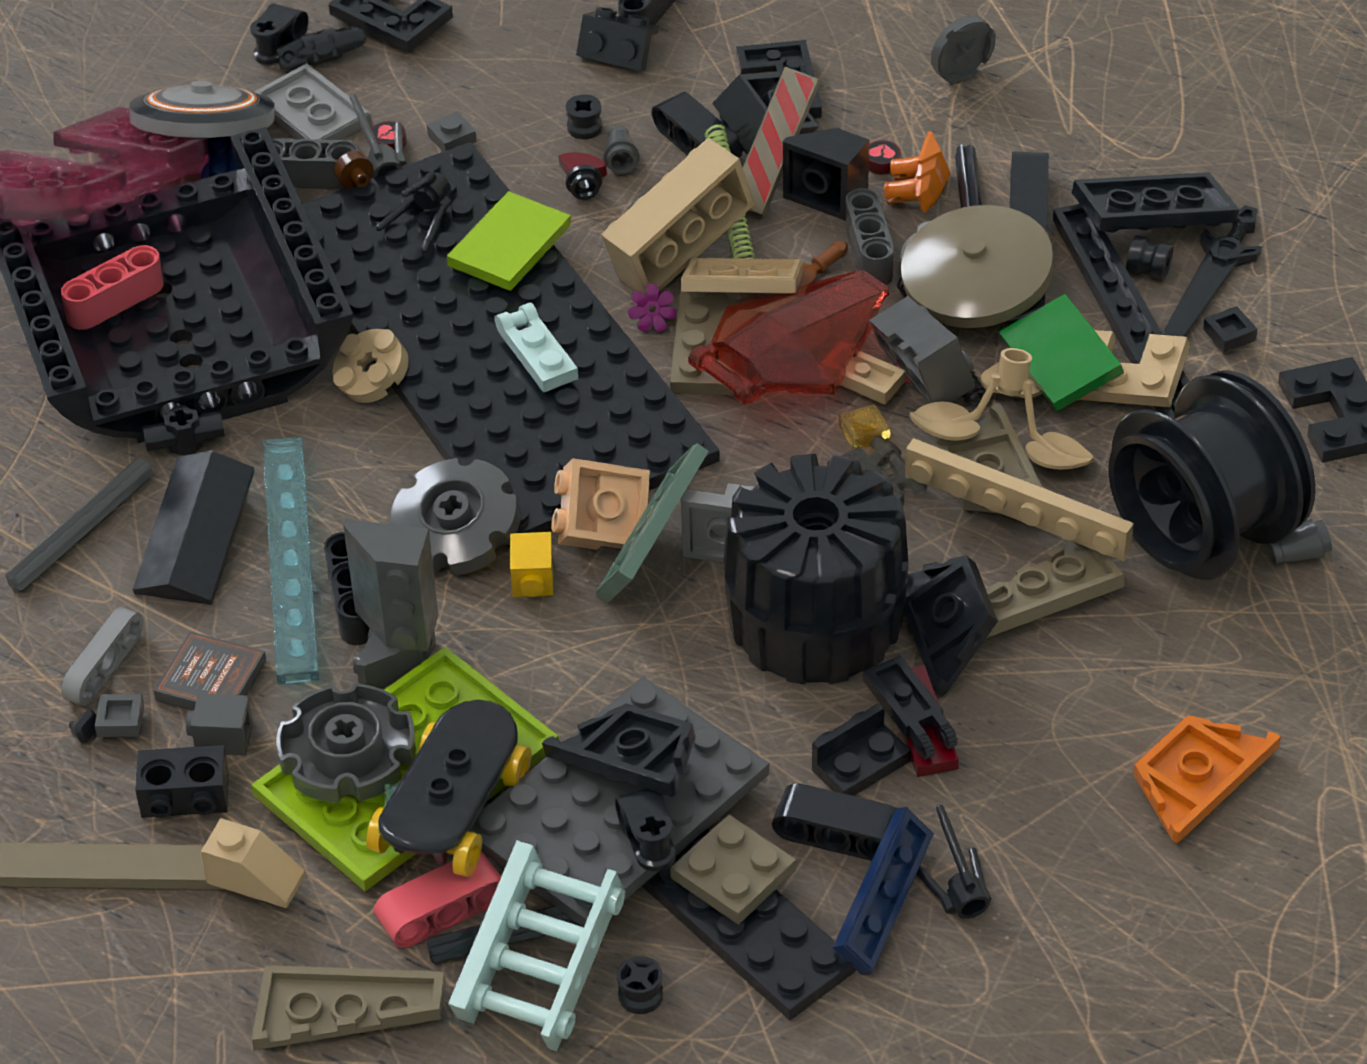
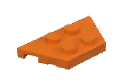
(1198, 769)

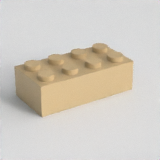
(678, 217)

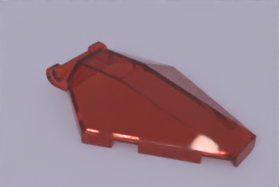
(793, 338)

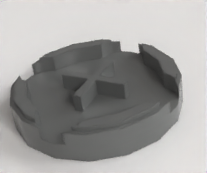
(962, 48)

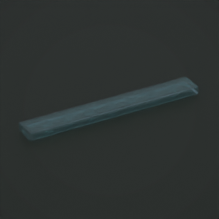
(290, 561)

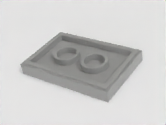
(312, 106)

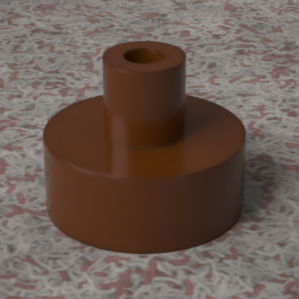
(353, 169)

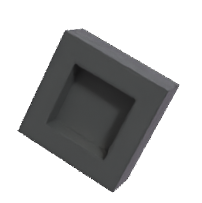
(451, 132)
(119, 715)

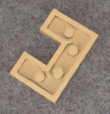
(1152, 380)

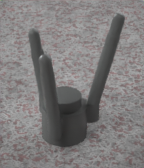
(380, 155)

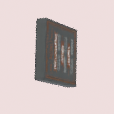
(208, 667)

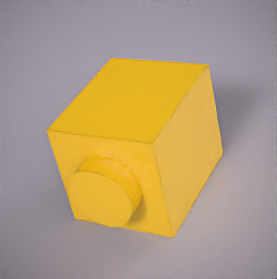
(531, 564)

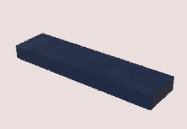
(883, 891)

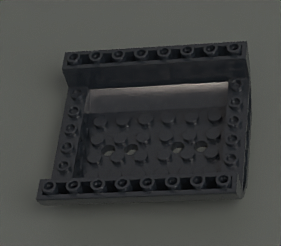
(240, 286)

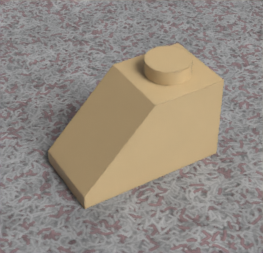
(250, 864)

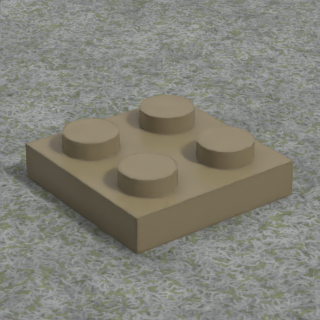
(733, 869)

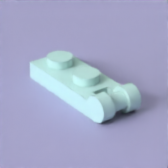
(536, 348)

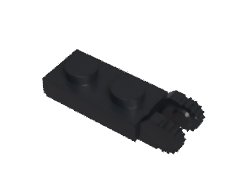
(909, 705)

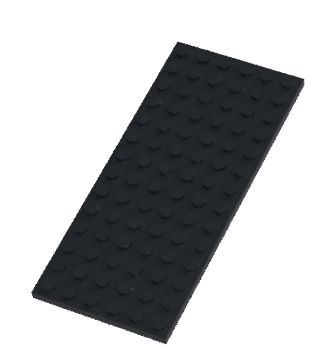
(460, 370)

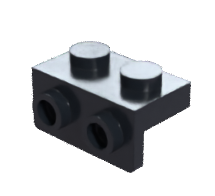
(615, 38)

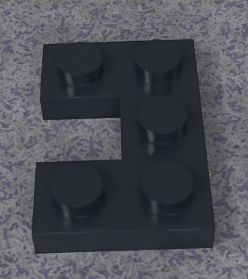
(397, 27)
(776, 57)
(1346, 390)

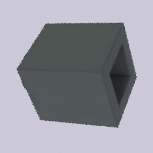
(221, 721)

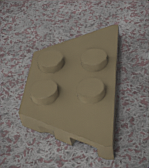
(995, 448)

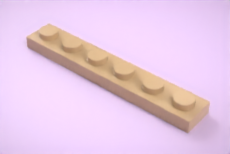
(1019, 499)

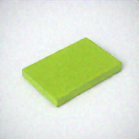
(509, 240)

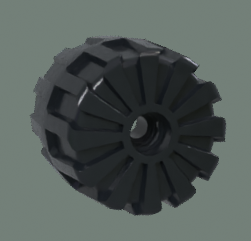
(816, 569)

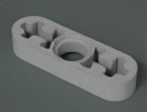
(102, 656)

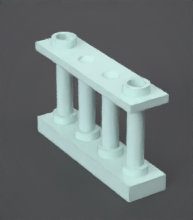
(509, 912)

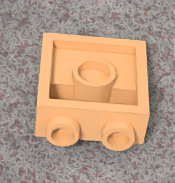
(598, 503)

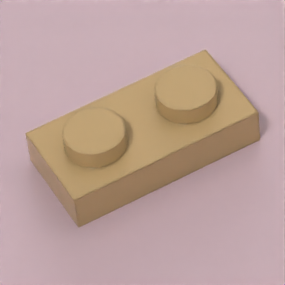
(873, 377)

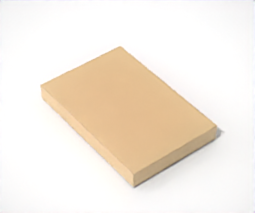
(742, 275)

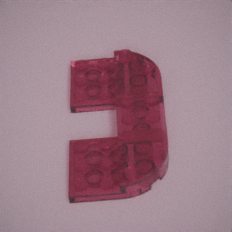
(131, 165)

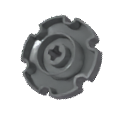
(466, 512)
(346, 743)

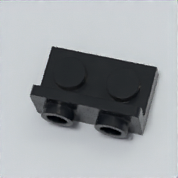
(858, 753)

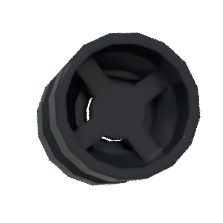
(1149, 258)

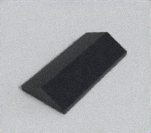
(194, 528)

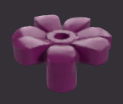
(657, 314)

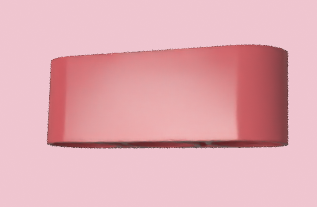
(112, 287)
(435, 902)

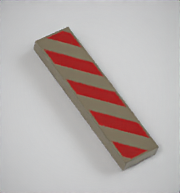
(782, 119)

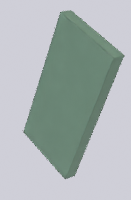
(651, 523)

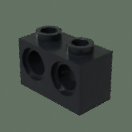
(182, 781)

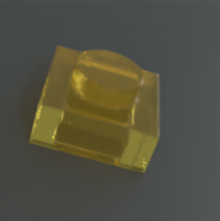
(863, 425)

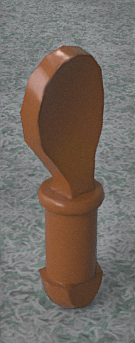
(823, 261)

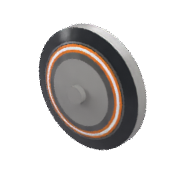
(201, 111)

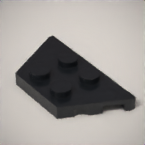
(948, 617)
(630, 747)

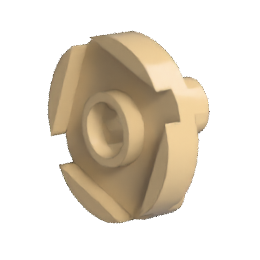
(357, 352)

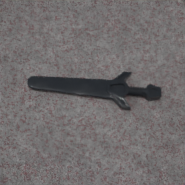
(1220, 259)

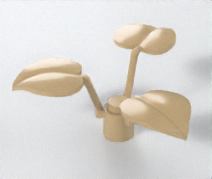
(1009, 378)

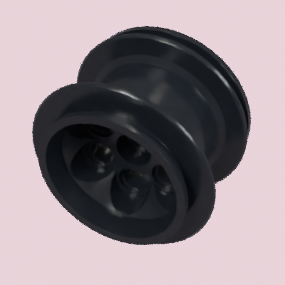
(1211, 474)

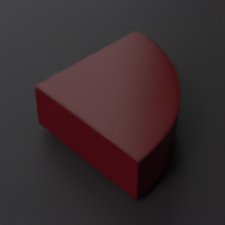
(571, 160)

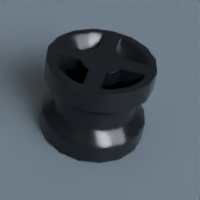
(584, 116)
(646, 975)

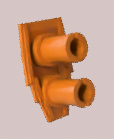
(918, 176)

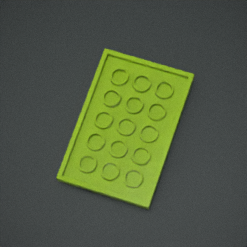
(342, 827)

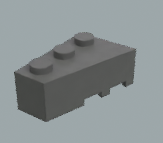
(924, 350)

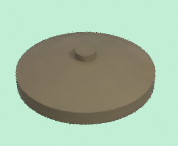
(978, 266)

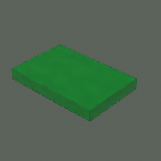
(1064, 350)

